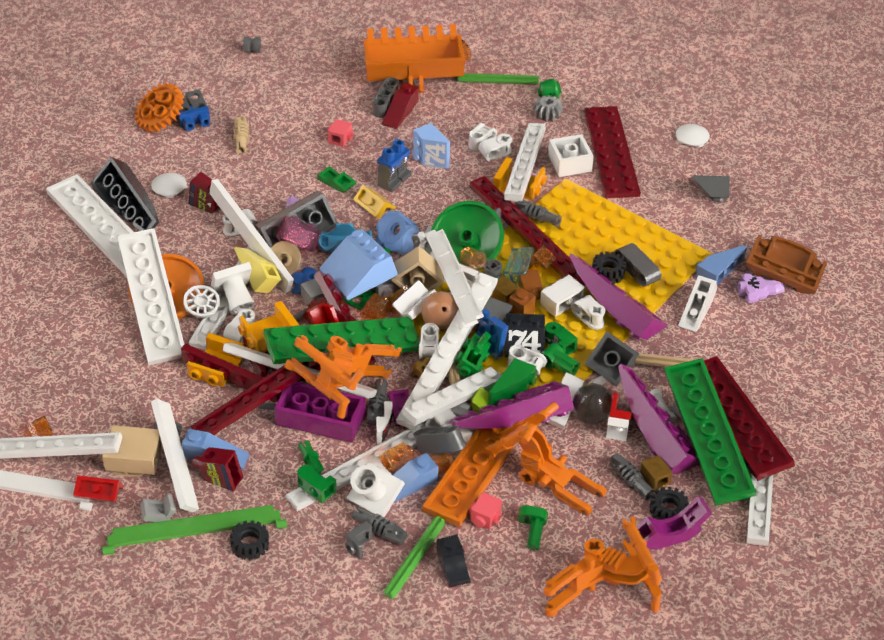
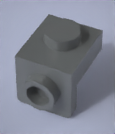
(357, 537)

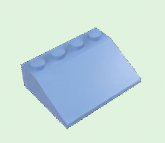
(359, 265)

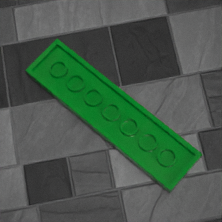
(386, 331)
(709, 432)

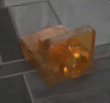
(542, 257)

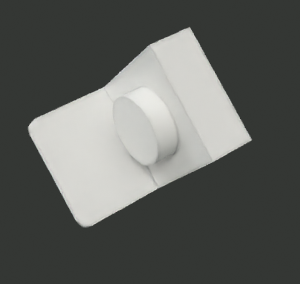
(617, 428)

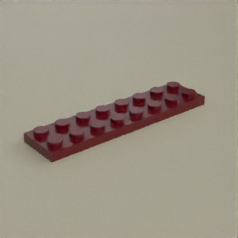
(611, 152)
(756, 440)

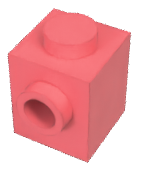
(340, 133)
(486, 511)

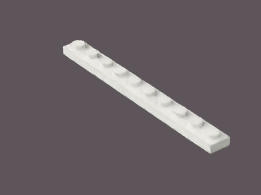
(447, 350)

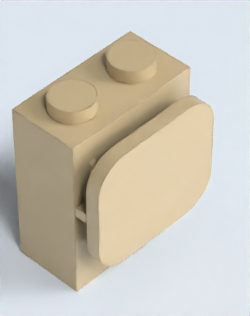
(137, 452)

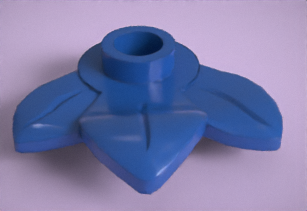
(301, 277)

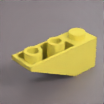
(263, 273)

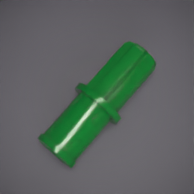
(310, 456)

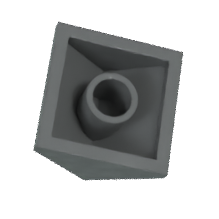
(609, 355)

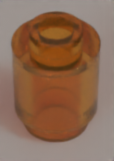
(473, 258)

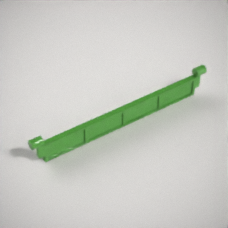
(191, 526)

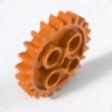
(159, 107)

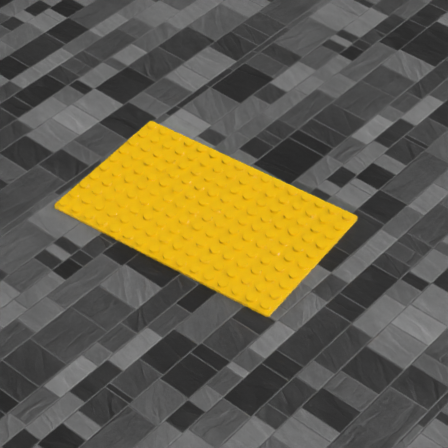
(587, 229)

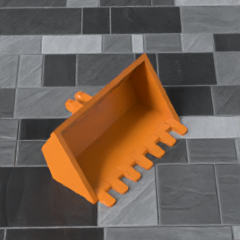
(414, 55)

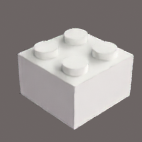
(570, 155)

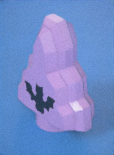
(758, 288)

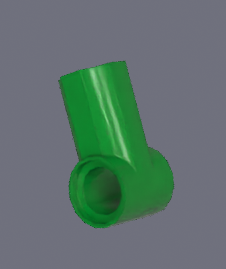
(557, 358)

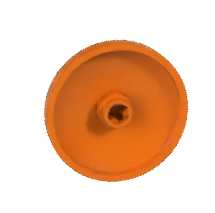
(181, 276)

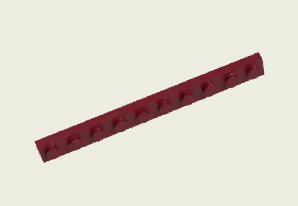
(524, 226)

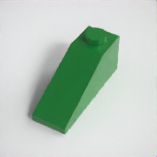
(515, 379)

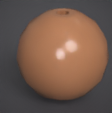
(439, 309)

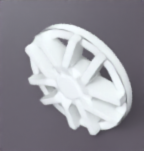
(201, 301)

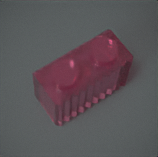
(299, 234)

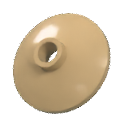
(288, 250)

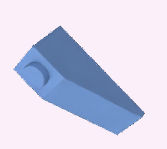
(721, 264)
(198, 441)
(417, 475)

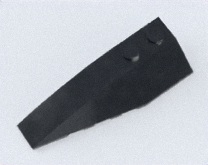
(125, 194)

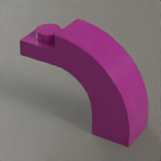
(677, 528)

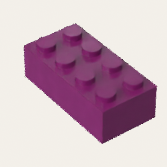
(310, 411)

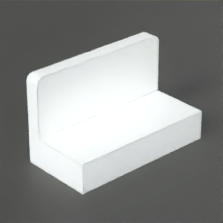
(411, 301)

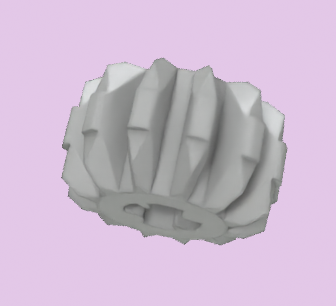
(548, 108)

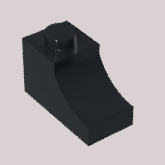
(452, 560)

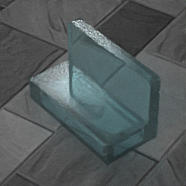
(518, 263)

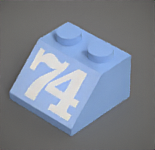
(431, 147)

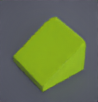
(480, 399)

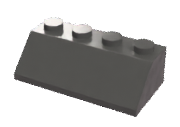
(310, 209)

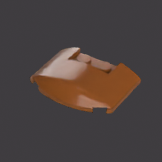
(786, 263)

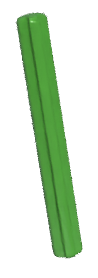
(499, 78)
(414, 557)

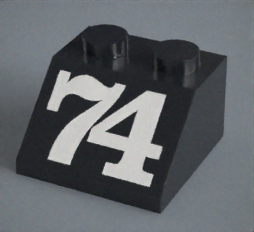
(525, 331)

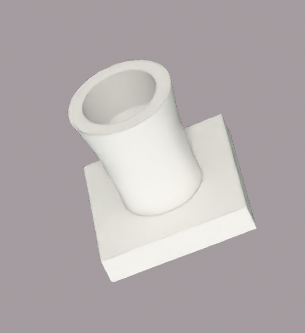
(233, 283)
(374, 489)

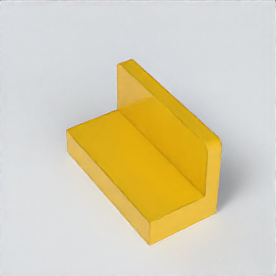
(372, 201)

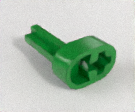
(537, 518)

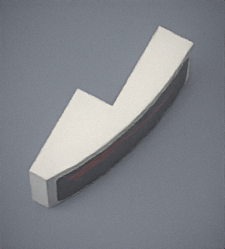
(384, 423)

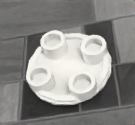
(692, 135)
(169, 184)

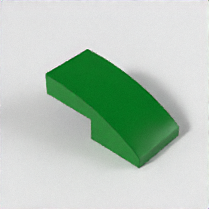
(340, 182)

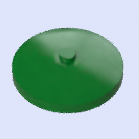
(472, 226)

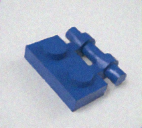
(496, 329)

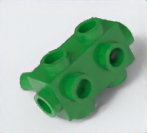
(473, 355)

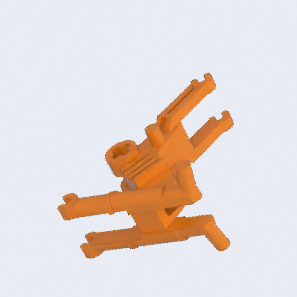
(339, 365)
(539, 462)
(609, 566)

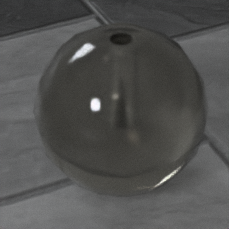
(592, 403)

